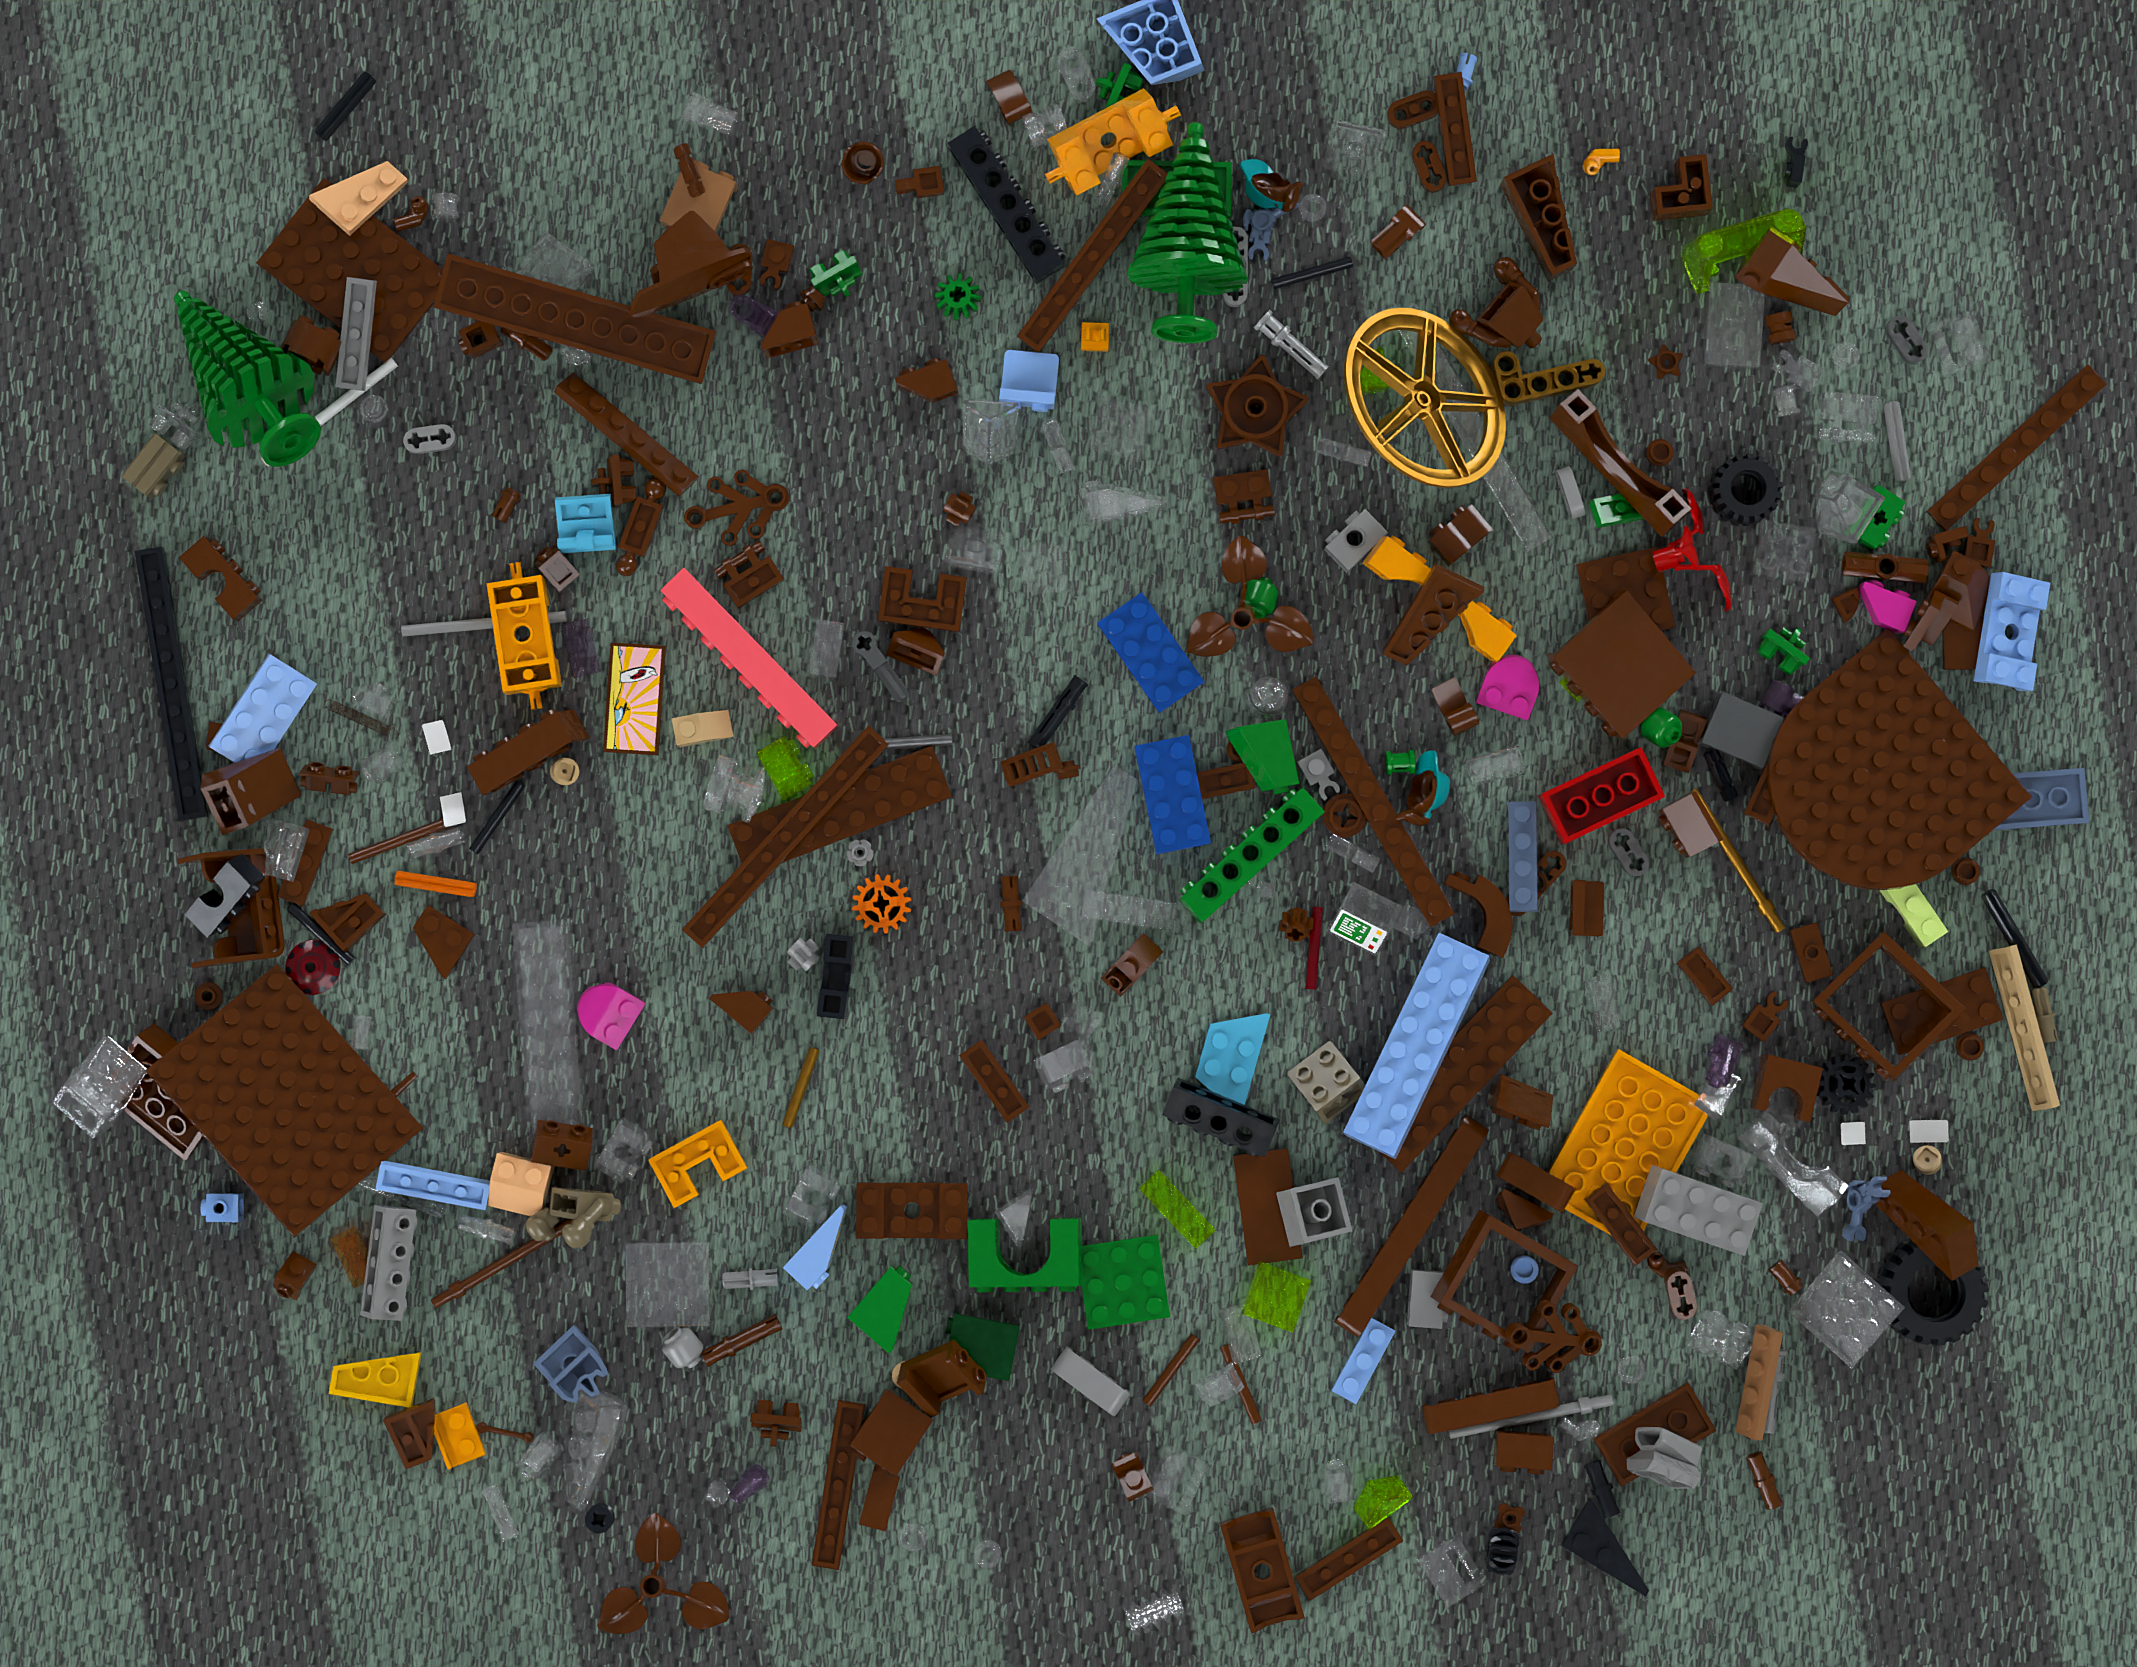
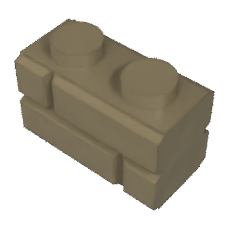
(154, 466)

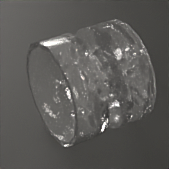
(733, 788)

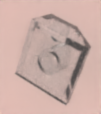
(1845, 507)

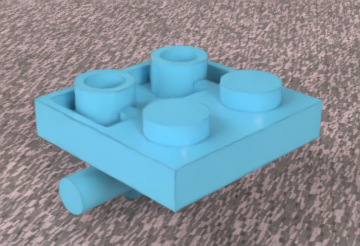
(585, 523)

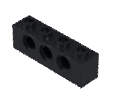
(1235, 1113)

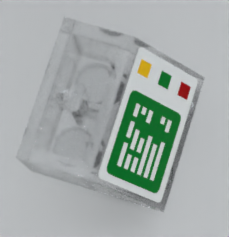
(1364, 918)

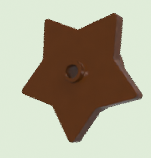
(1257, 388)

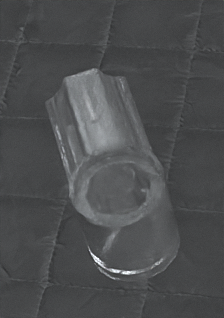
(705, 113)

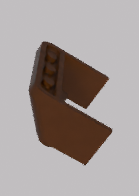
(258, 928)

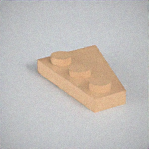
(360, 196)

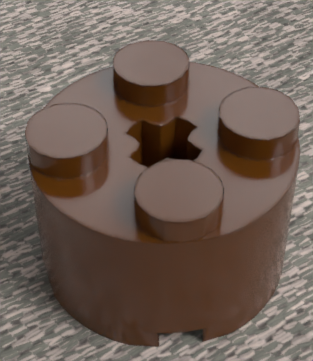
(312, 344)

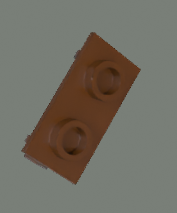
(316, 776)

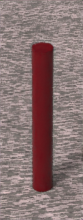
(1314, 948)

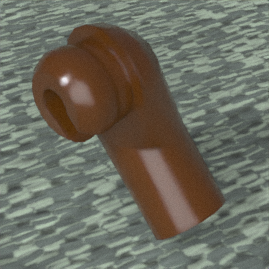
(1660, 1265)

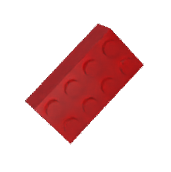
(1601, 796)

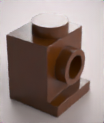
(477, 329)

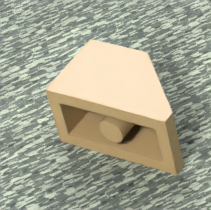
(702, 728)

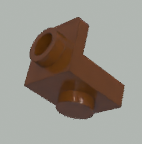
(293, 1276)

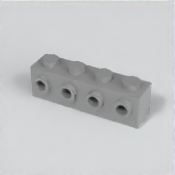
(388, 1262)

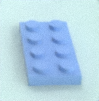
(263, 711)

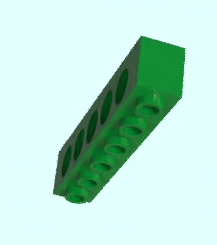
(1306, 811)

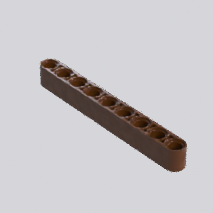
(1412, 1226)

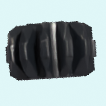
(1502, 1551)

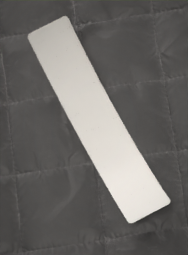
(438, 742)
(1920, 1131)

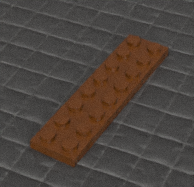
(871, 801)
(1472, 1061)

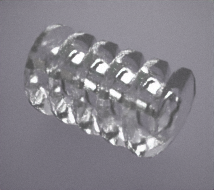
(1154, 1611)

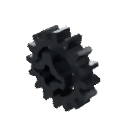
(1853, 1092)

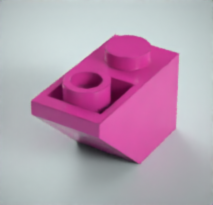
(1887, 607)

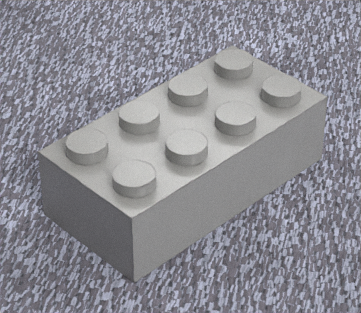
(1698, 1210)

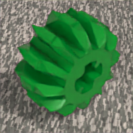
(965, 302)

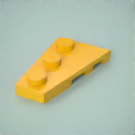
(378, 1380)

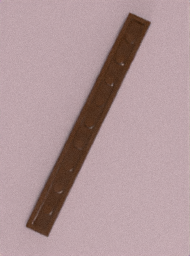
(1373, 802)
(785, 837)

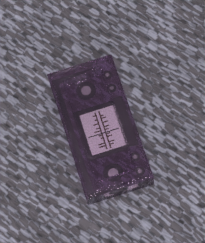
(581, 648)

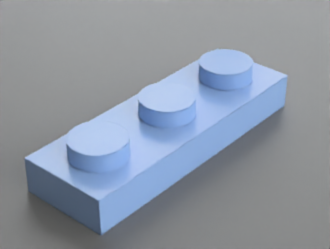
(1363, 1360)

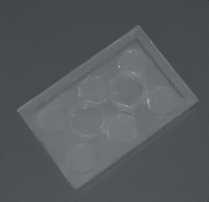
(1733, 326)

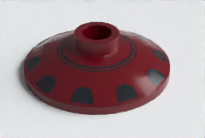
(326, 965)

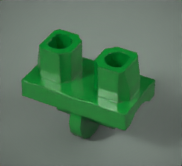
(1126, 79)
(838, 277)
(1793, 656)

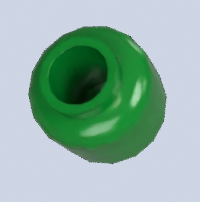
(1261, 596)
(1661, 727)

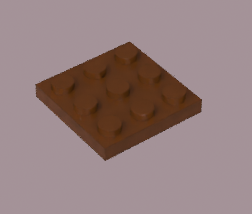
(1628, 572)

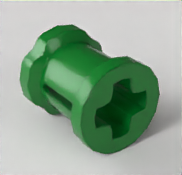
(1399, 762)

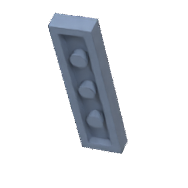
(1523, 857)

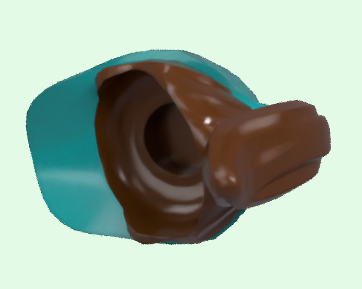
(1268, 188)
(1428, 790)

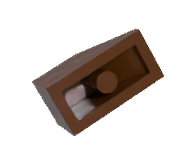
(745, 1007)

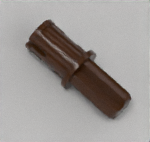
(530, 343)

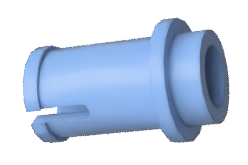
(1466, 69)

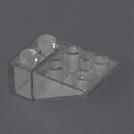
(100, 1087)

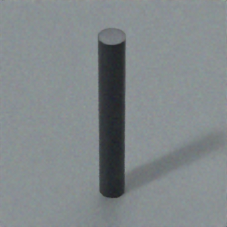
(1312, 272)
(497, 817)
(320, 933)

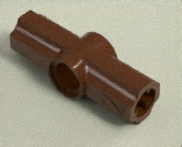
(1901, 568)

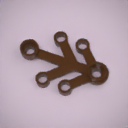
(741, 506)
(1555, 1339)

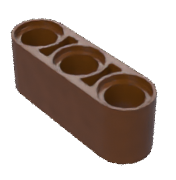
(1535, 1182)

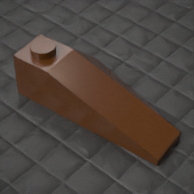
(1782, 272)

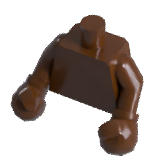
(1511, 314)

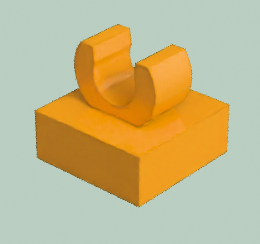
(1095, 337)

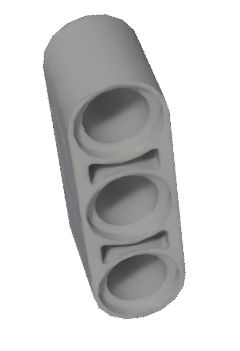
(1090, 1381)

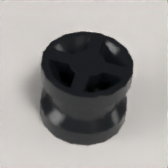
(604, 1515)

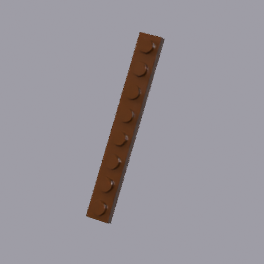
(1093, 256)
(2016, 447)

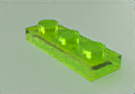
(1177, 1209)

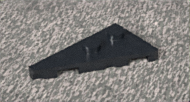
(1596, 1543)

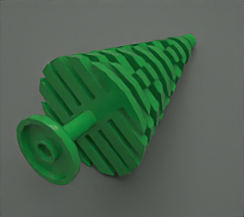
(1189, 243)
(245, 382)

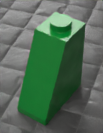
(1266, 754)
(883, 1307)

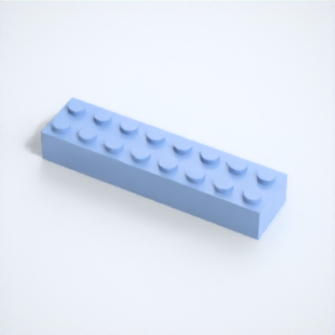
(1417, 1045)

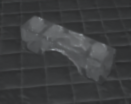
(1813, 1186)

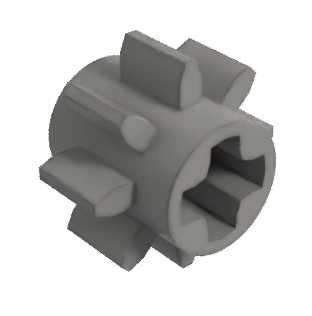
(803, 954)

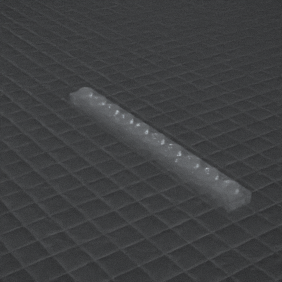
(1501, 476)

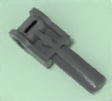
(880, 666)

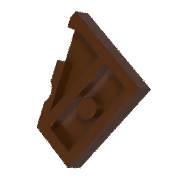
(442, 939)

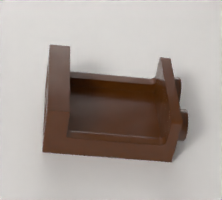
(940, 1376)
(890, 1433)

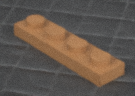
(1759, 1382)

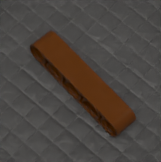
(1489, 1407)

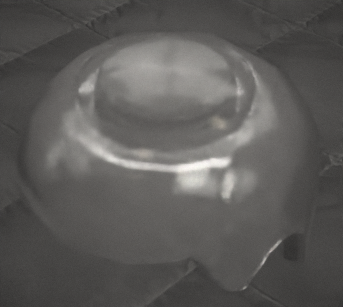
(1267, 698)

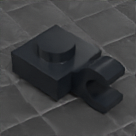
(1794, 169)

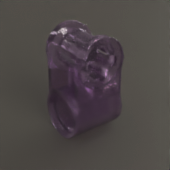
(756, 317)

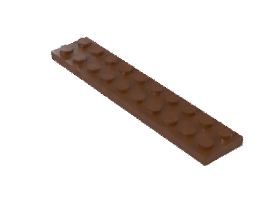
(573, 319)

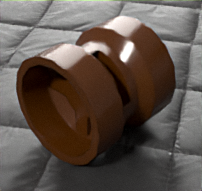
(1780, 328)

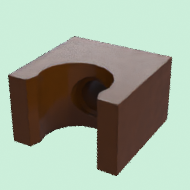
(1796, 1076)

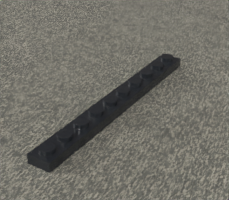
(171, 683)

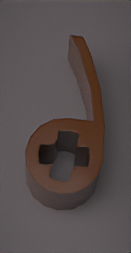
(1009, 96)
(1454, 707)

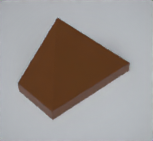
(917, 649)
(1521, 1212)

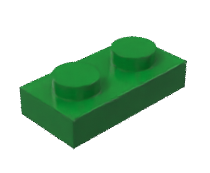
(1613, 511)

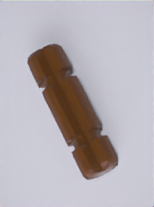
(689, 170)

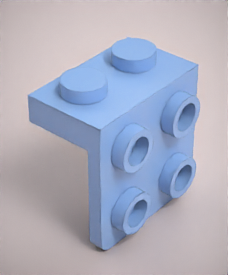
(1029, 379)

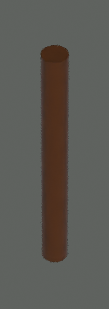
(397, 841)

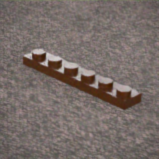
(626, 434)

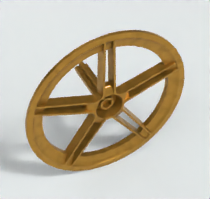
(1423, 397)

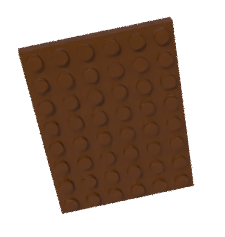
(284, 1100)

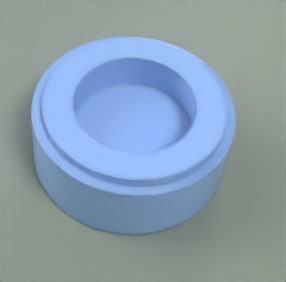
(1524, 1269)

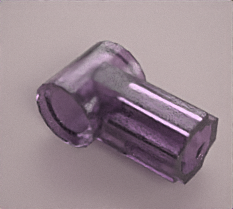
(1780, 697)
(1722, 1060)

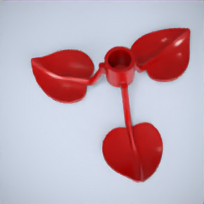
(1673, 556)

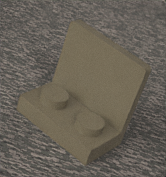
(1327, 1082)

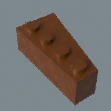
(1930, 1224)

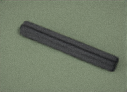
(2014, 937)

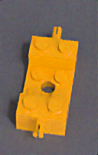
(1135, 127)
(530, 664)

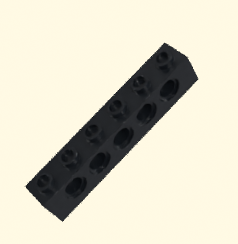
(974, 142)

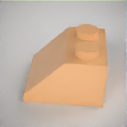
(519, 1184)

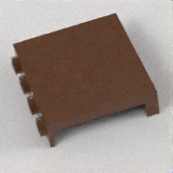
(1621, 665)

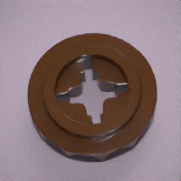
(1333, 823)

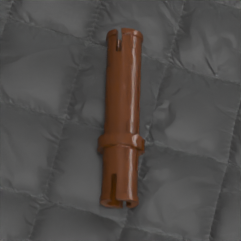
(741, 1340)

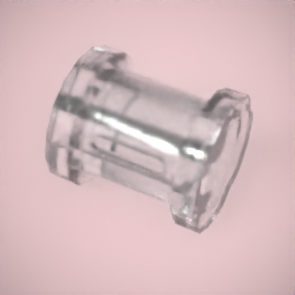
(1785, 401)

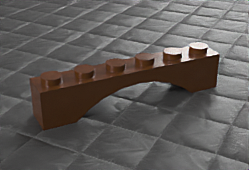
(1652, 500)

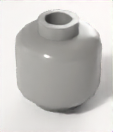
(682, 1347)

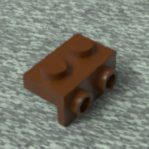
(1931, 620)

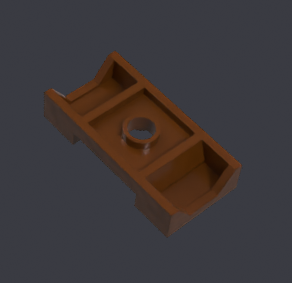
(882, 1212)
(1254, 1541)

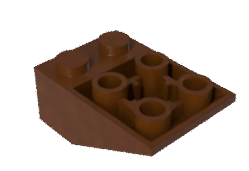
(249, 790)
(1518, 1099)

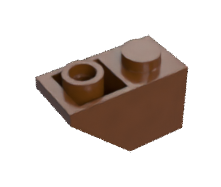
(931, 382)
(1132, 965)

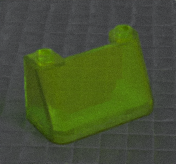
(1734, 241)

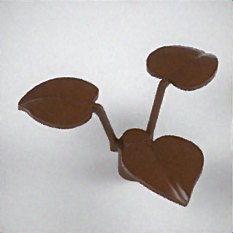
(1212, 635)
(622, 1607)

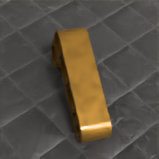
(1548, 377)

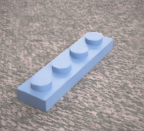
(433, 1185)

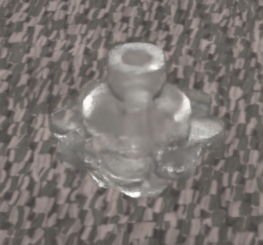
(576, 356)

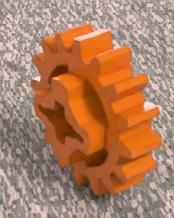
(885, 921)

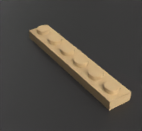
(2024, 1028)

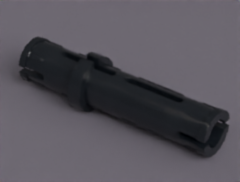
(1064, 703)

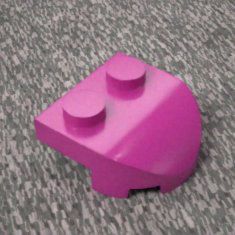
(1510, 686)
(608, 1013)

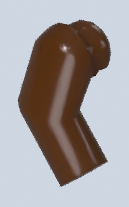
(416, 215)

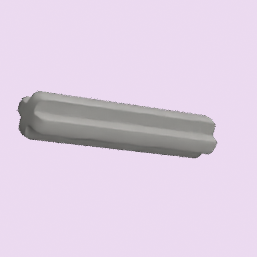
(1897, 441)

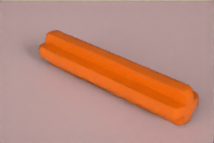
(435, 884)

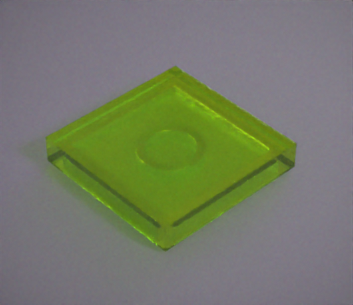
(1276, 1297)

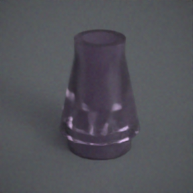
(750, 1483)

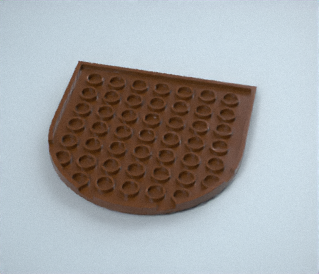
(1885, 774)

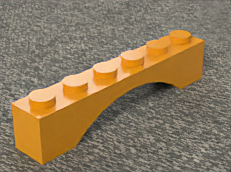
(1484, 632)

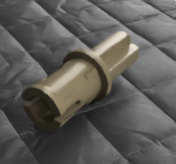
(2044, 1015)

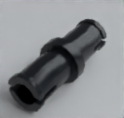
(1602, 1489)

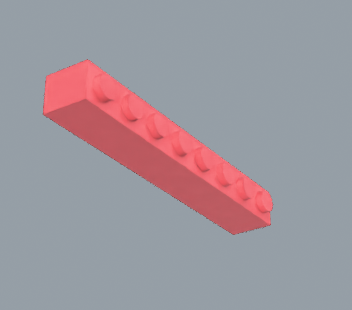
(748, 658)

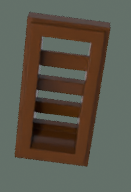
(1015, 769)

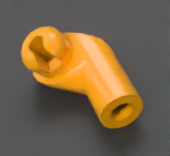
(1597, 158)

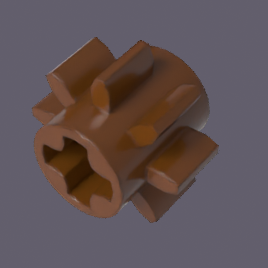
(959, 508)
(1296, 924)

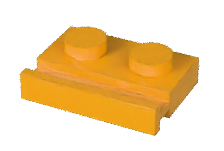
(457, 1436)

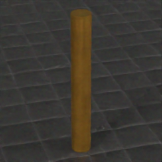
(800, 1087)

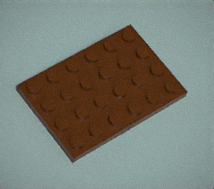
(317, 256)

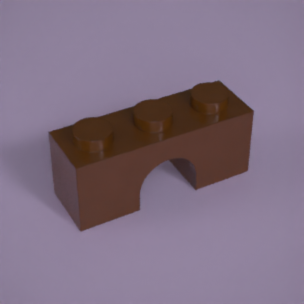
(238, 595)

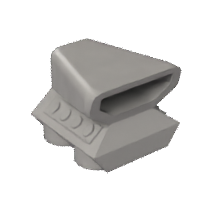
(1665, 1458)

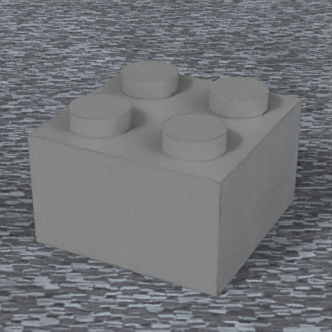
(1314, 1212)

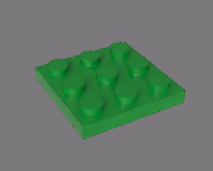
(1123, 1282)

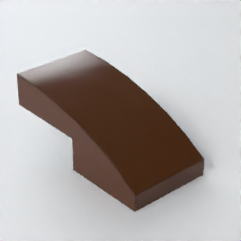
(1682, 753)

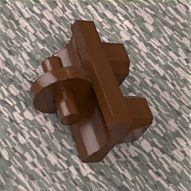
(615, 470)
(764, 1419)

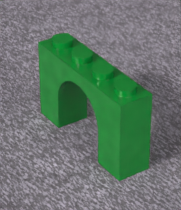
(990, 1270)

